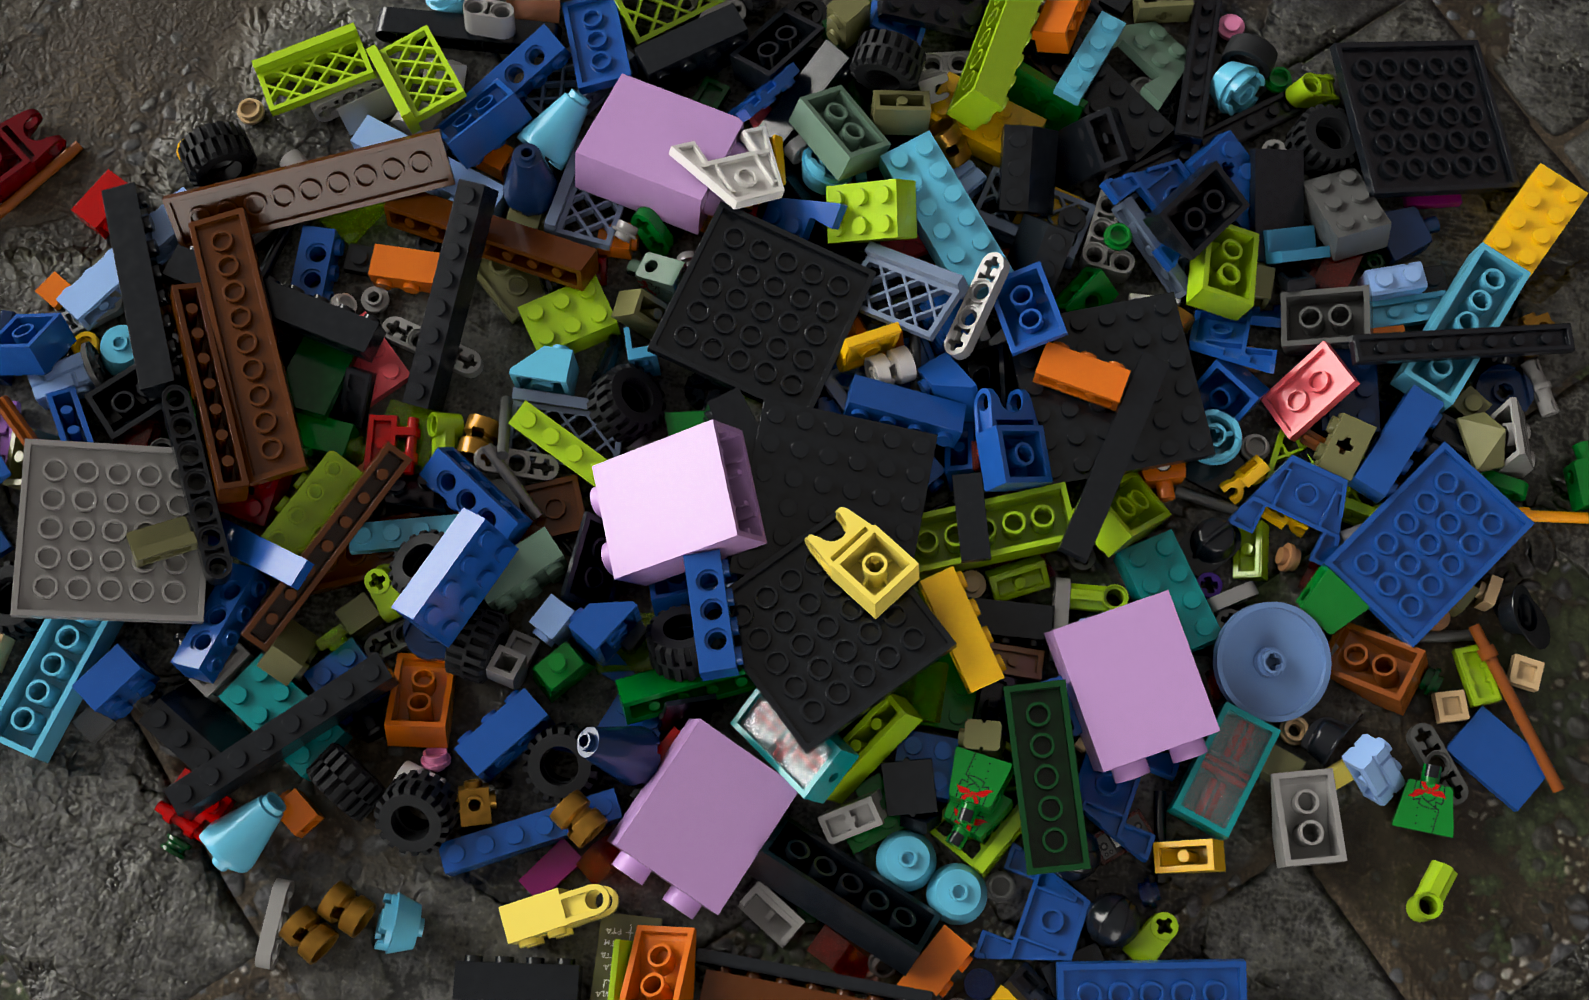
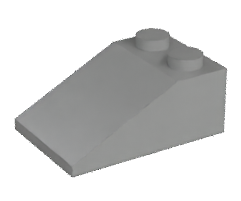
(1518, 456)
(1306, 819)

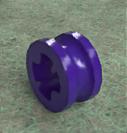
(1213, 580)

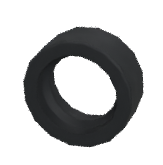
(1260, 50)

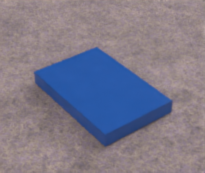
(1496, 758)

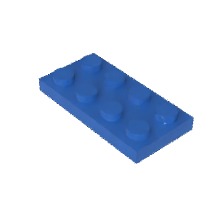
(596, 43)

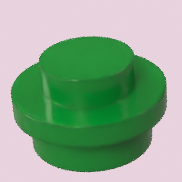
(1278, 80)
(1117, 237)

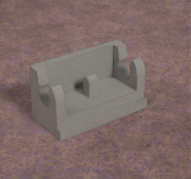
(928, 81)
(236, 663)
(853, 817)
(771, 914)

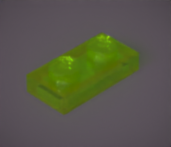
(333, 638)

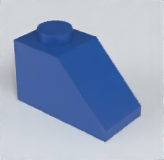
(959, 459)

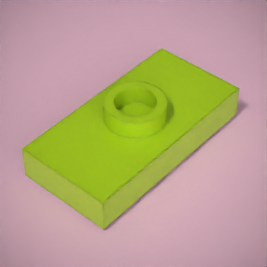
(1476, 677)

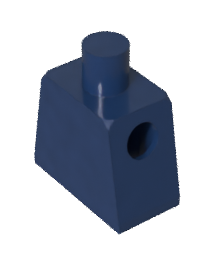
(1408, 235)

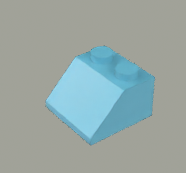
(547, 370)

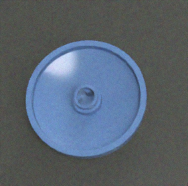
(1272, 661)

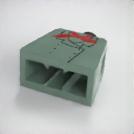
(658, 274)

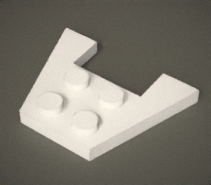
(739, 178)

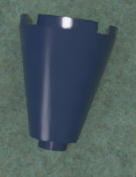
(529, 181)
(621, 752)

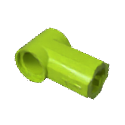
(444, 429)
(1093, 597)
(1433, 889)

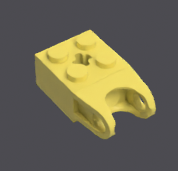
(865, 563)
(555, 914)

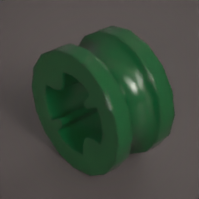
(176, 846)

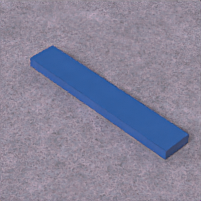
(264, 555)

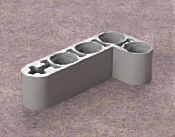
(489, 18)
(1096, 247)

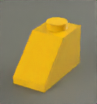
(1189, 856)

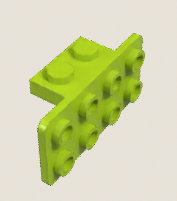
(311, 502)

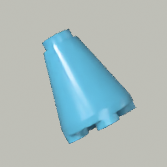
(557, 128)
(243, 833)

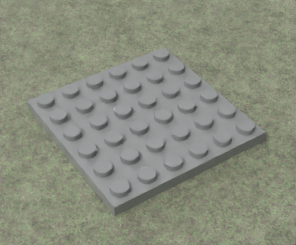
(74, 529)

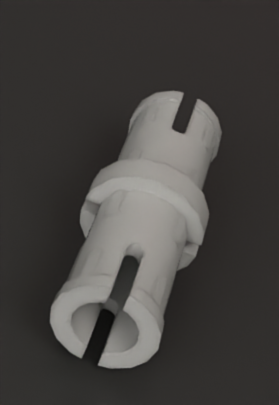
(1542, 388)

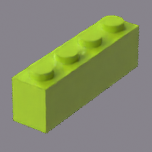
(556, 441)
(875, 739)

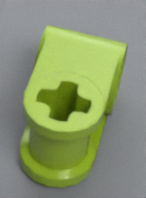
(1312, 90)
(382, 592)
(1148, 942)

